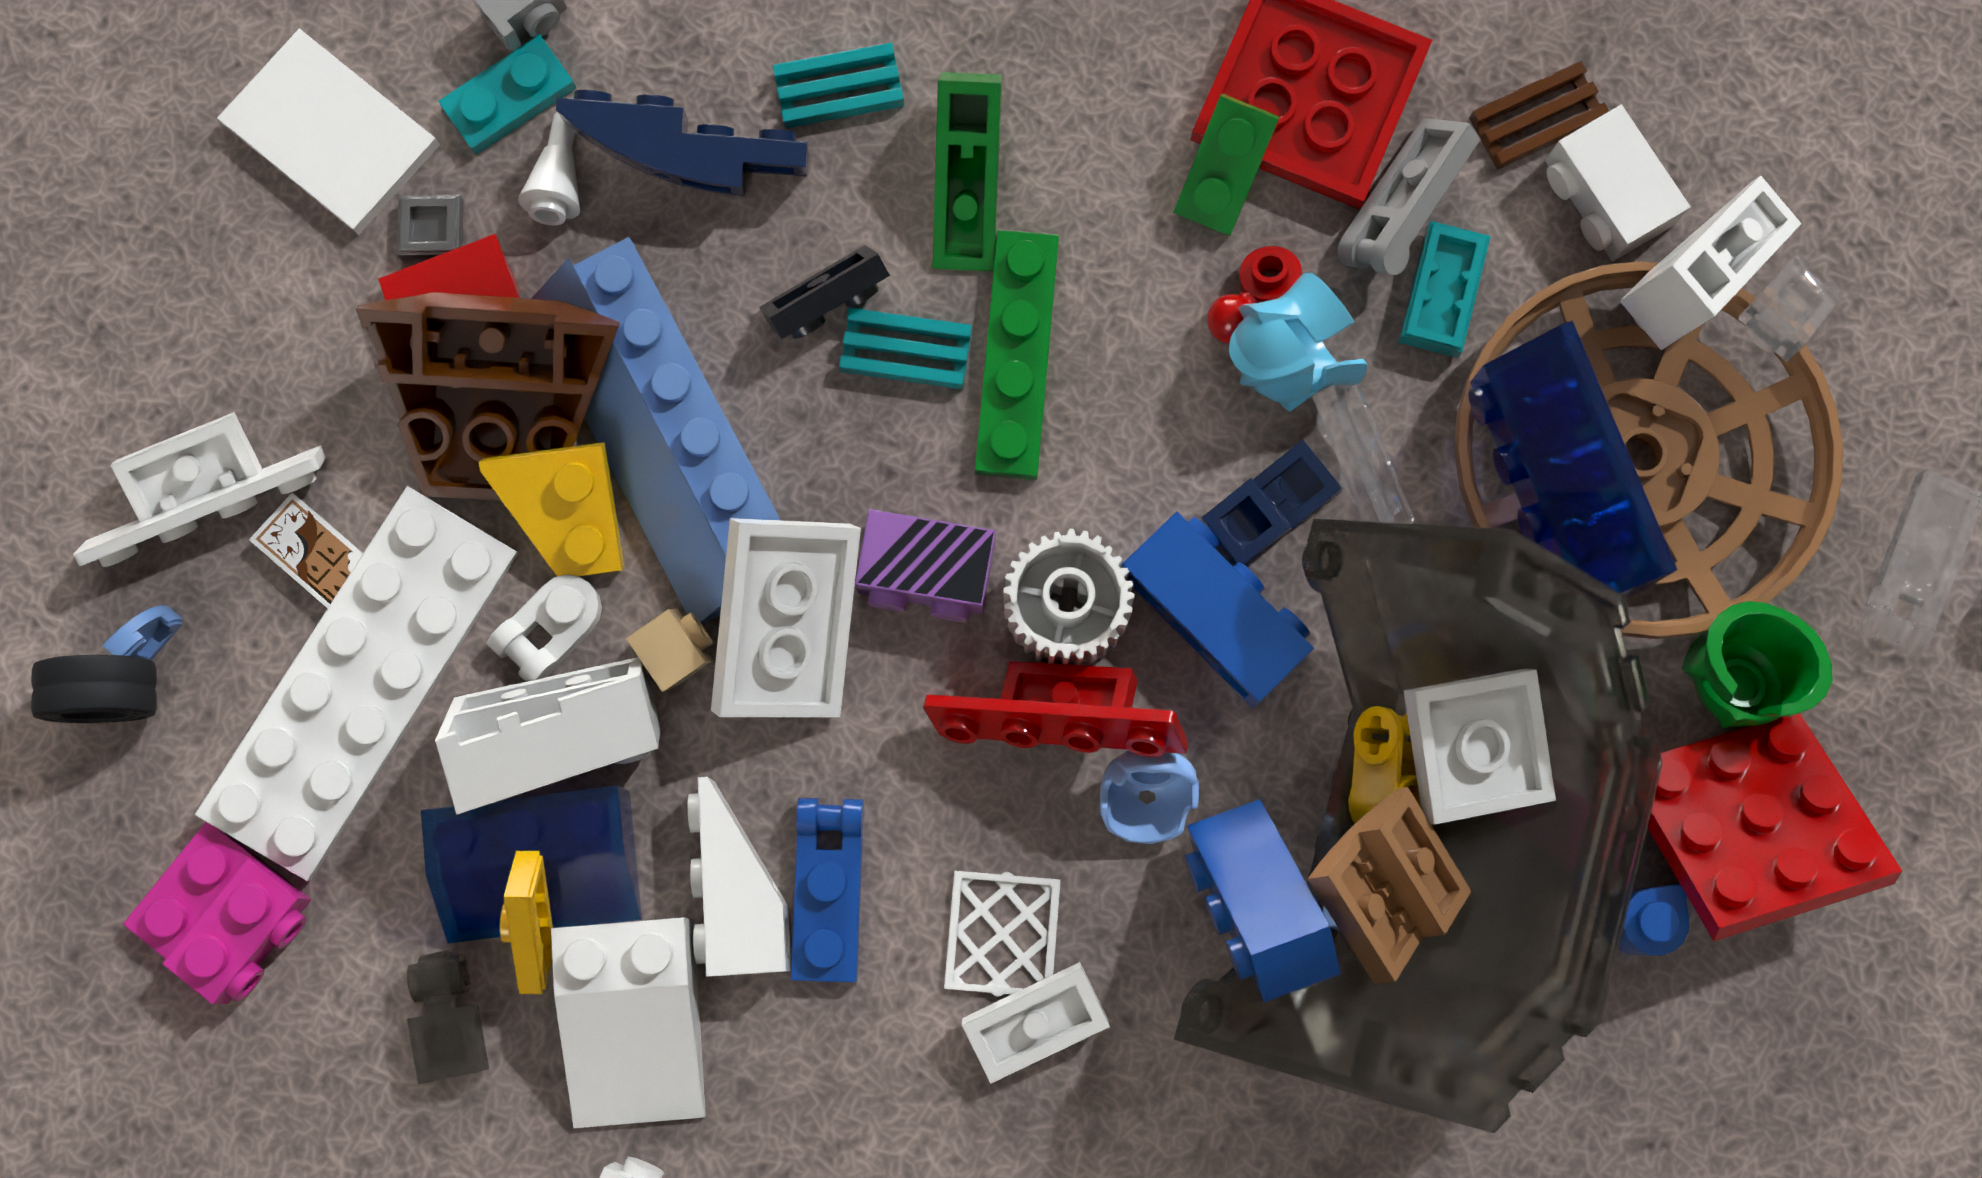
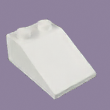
(629, 1021)

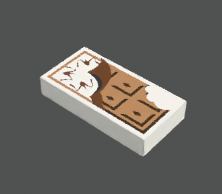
(307, 548)

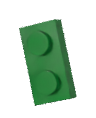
(1226, 164)

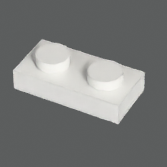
(1035, 1022)

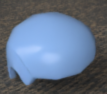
(1175, 792)

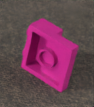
(218, 916)

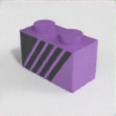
(925, 565)

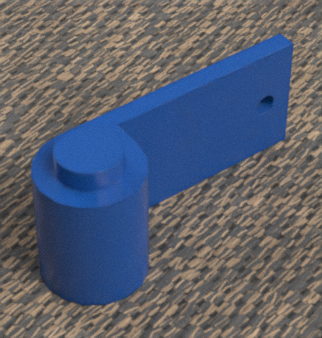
(1655, 921)

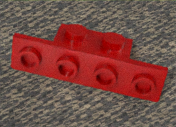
(1061, 706)

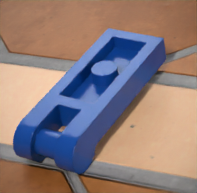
(827, 893)

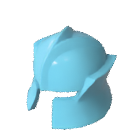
(1282, 345)

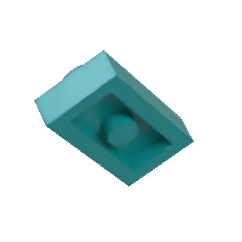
(507, 94)

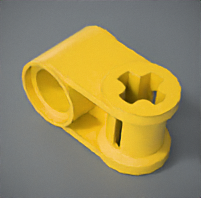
(1378, 764)

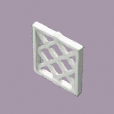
(1006, 883)

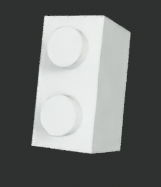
(1615, 184)

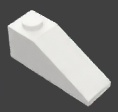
(1711, 264)

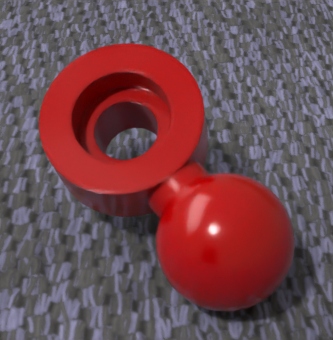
(1255, 288)

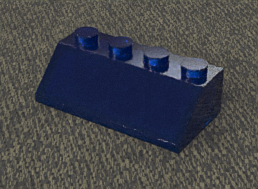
(1569, 462)

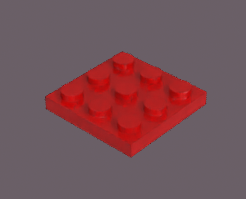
(1332, 82)
(1764, 828)

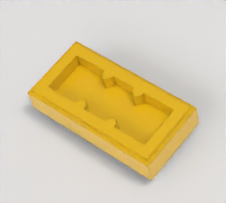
(528, 922)

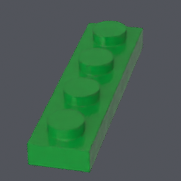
(1017, 355)

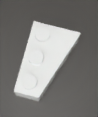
(546, 731)

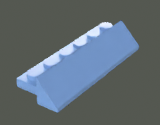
(663, 427)

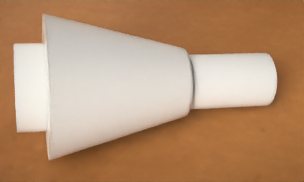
(552, 187)

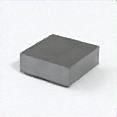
(429, 226)

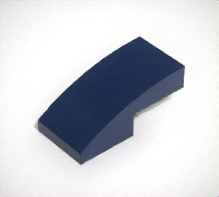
(1272, 503)

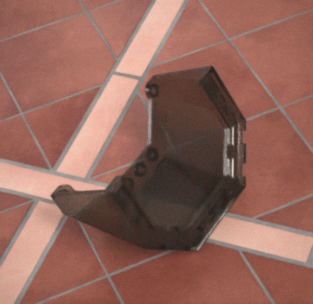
(1547, 880)

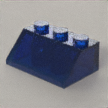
(584, 851)

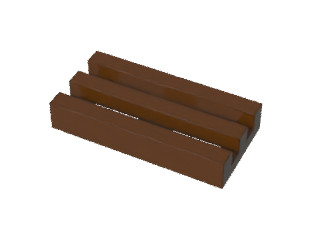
(1583, 93)

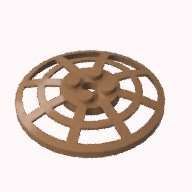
(1681, 439)

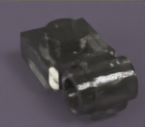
(449, 1038)

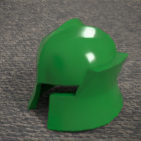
(1758, 665)

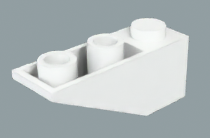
(742, 906)

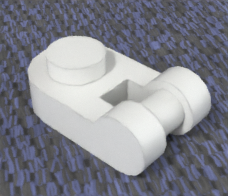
(565, 609)

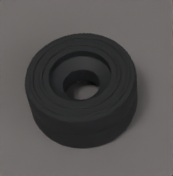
(93, 689)

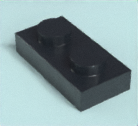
(845, 281)

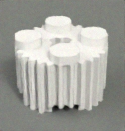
(1099, 585)

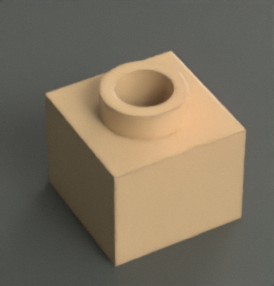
(672, 647)

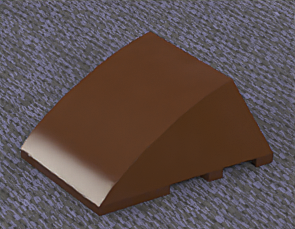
(484, 379)

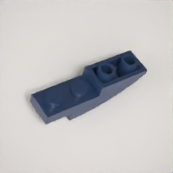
(656, 142)

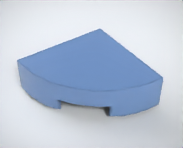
(145, 633)

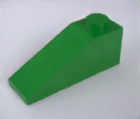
(966, 170)

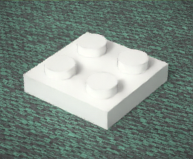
(1479, 745)

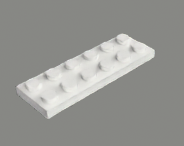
(357, 684)

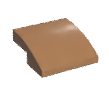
(1390, 885)

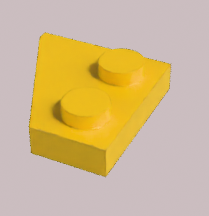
(562, 505)

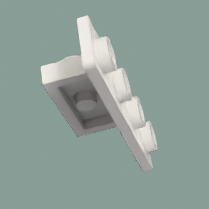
(191, 478)

